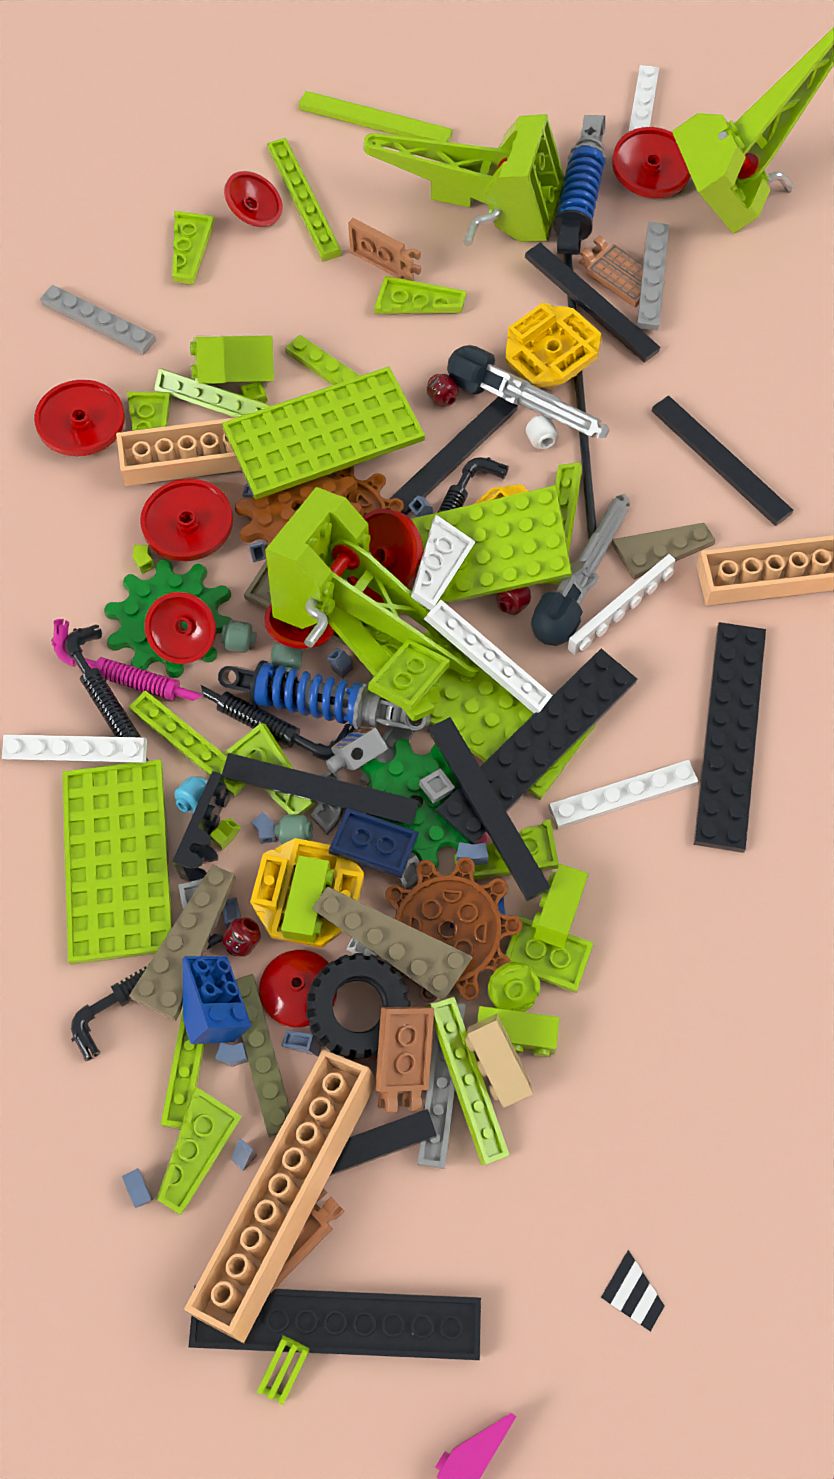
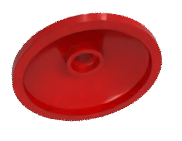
(253, 199)
(166, 633)
(292, 635)
(279, 997)

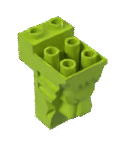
(232, 358)

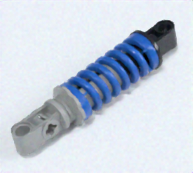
(581, 187)
(315, 697)

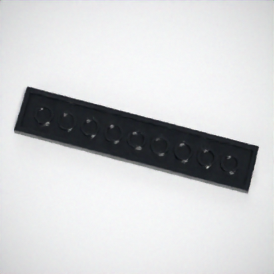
(730, 738)
(543, 740)
(358, 1325)

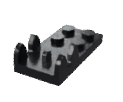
(195, 842)

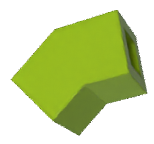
(142, 558)
(225, 833)

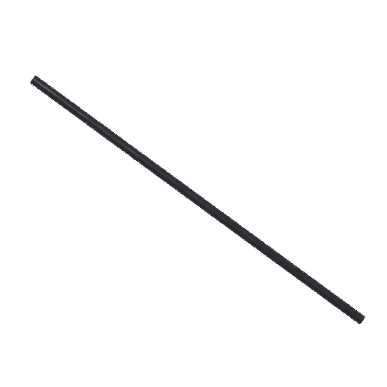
(584, 441)

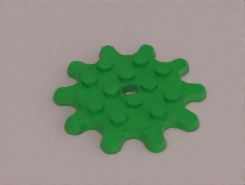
(142, 594)
(402, 778)

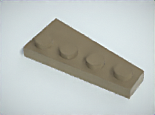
(647, 549)

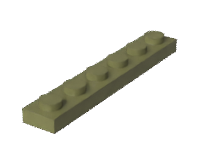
(263, 1059)

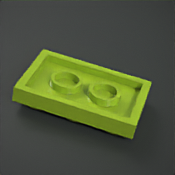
(409, 675)
(551, 963)

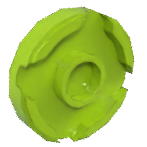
(514, 987)

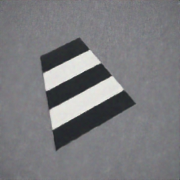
(633, 1293)

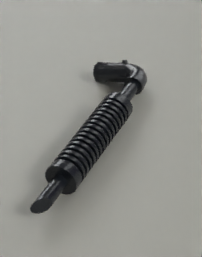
(457, 494)
(97, 686)
(281, 730)
(121, 992)

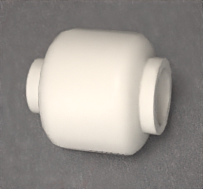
(541, 432)

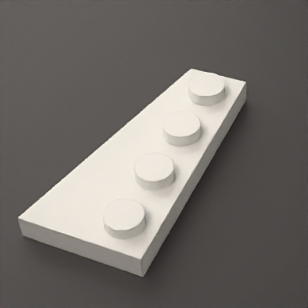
(441, 558)

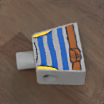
(356, 749)

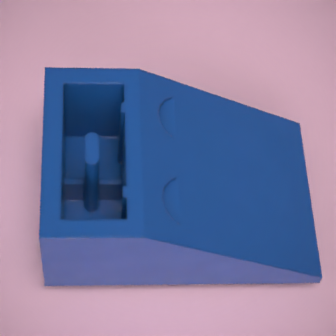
(212, 1001)

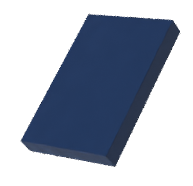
(373, 842)

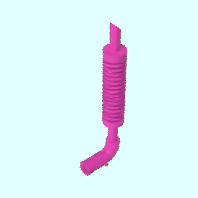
(122, 673)

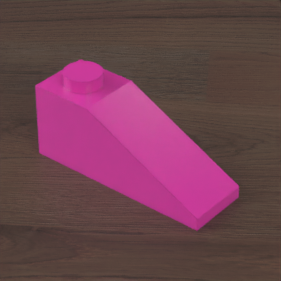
(473, 1455)

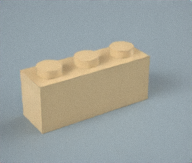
(499, 1061)

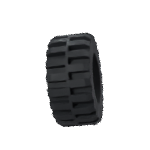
(321, 996)

